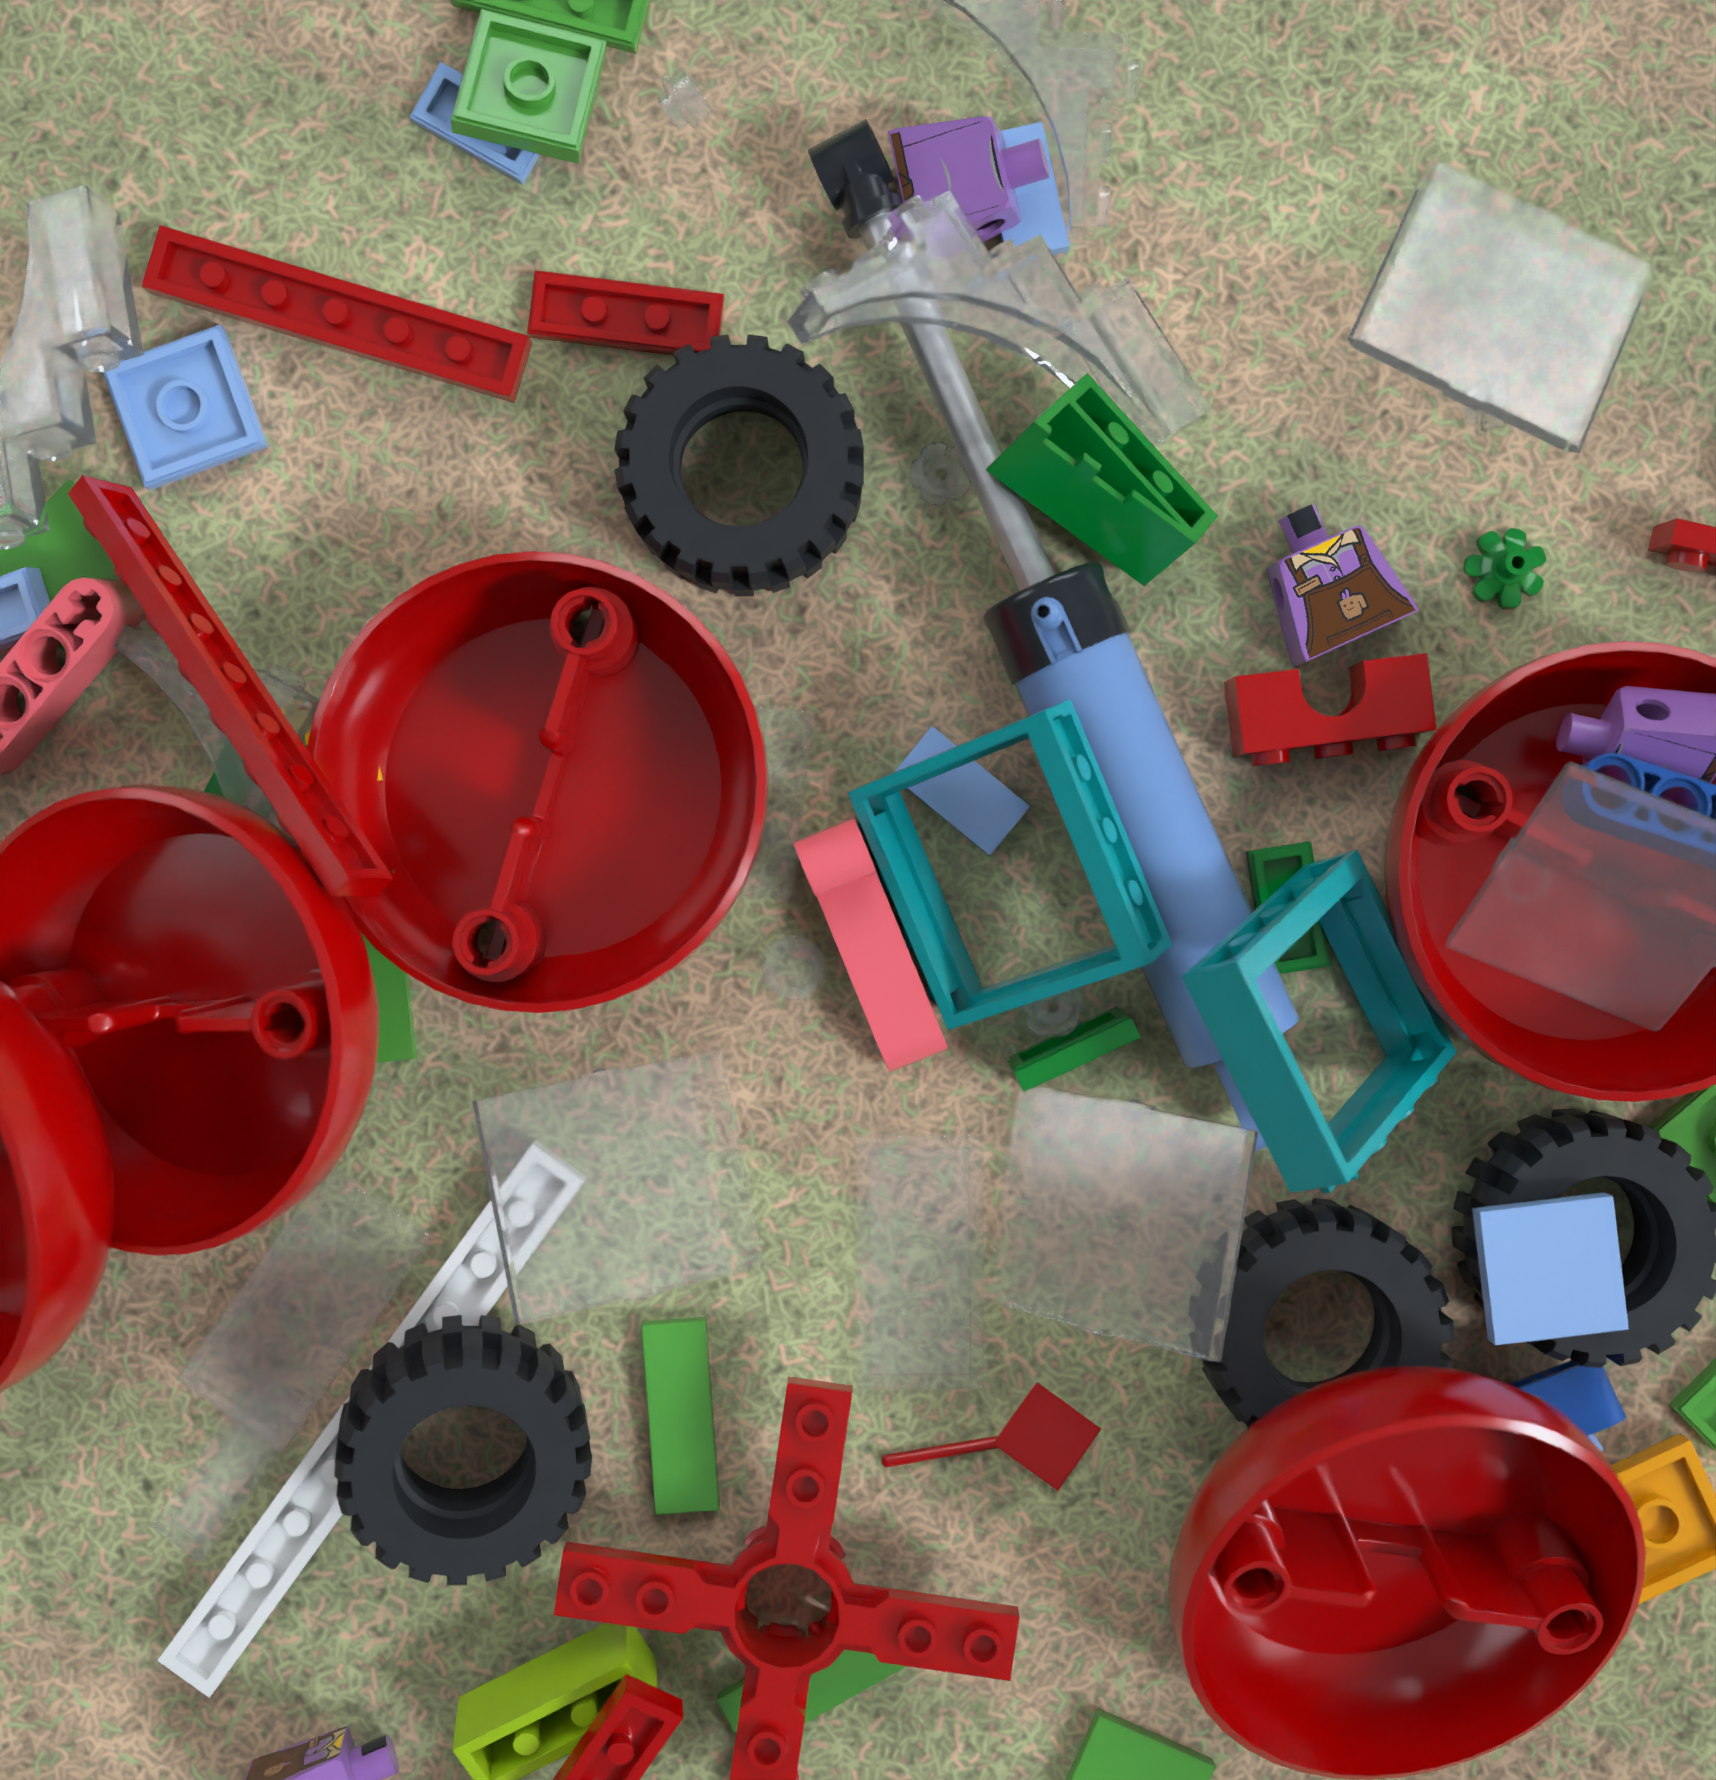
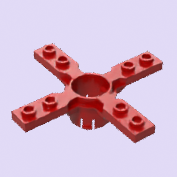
(779, 1658)

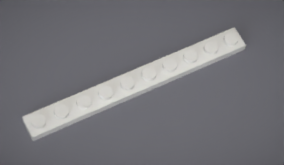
(308, 1501)

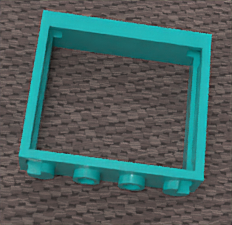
(1097, 840)
(1256, 1054)

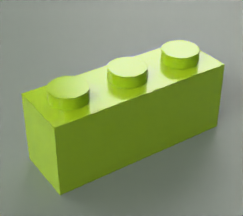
(546, 1703)

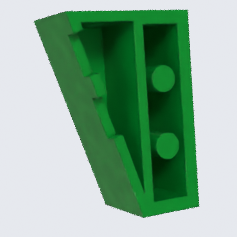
(1105, 483)

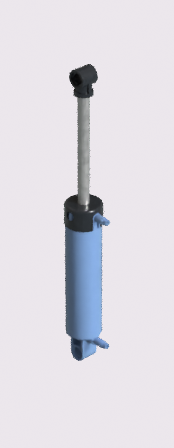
(1072, 642)

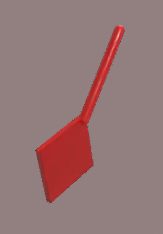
(1040, 1435)

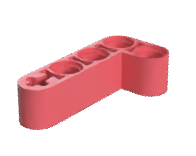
(34, 668)
(870, 944)

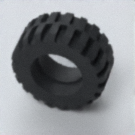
(722, 383)
(1673, 1221)
(1315, 1239)
(479, 1526)

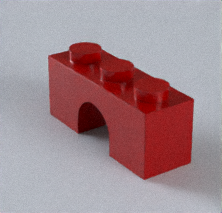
(1387, 704)

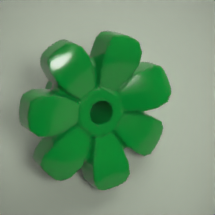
(1505, 568)

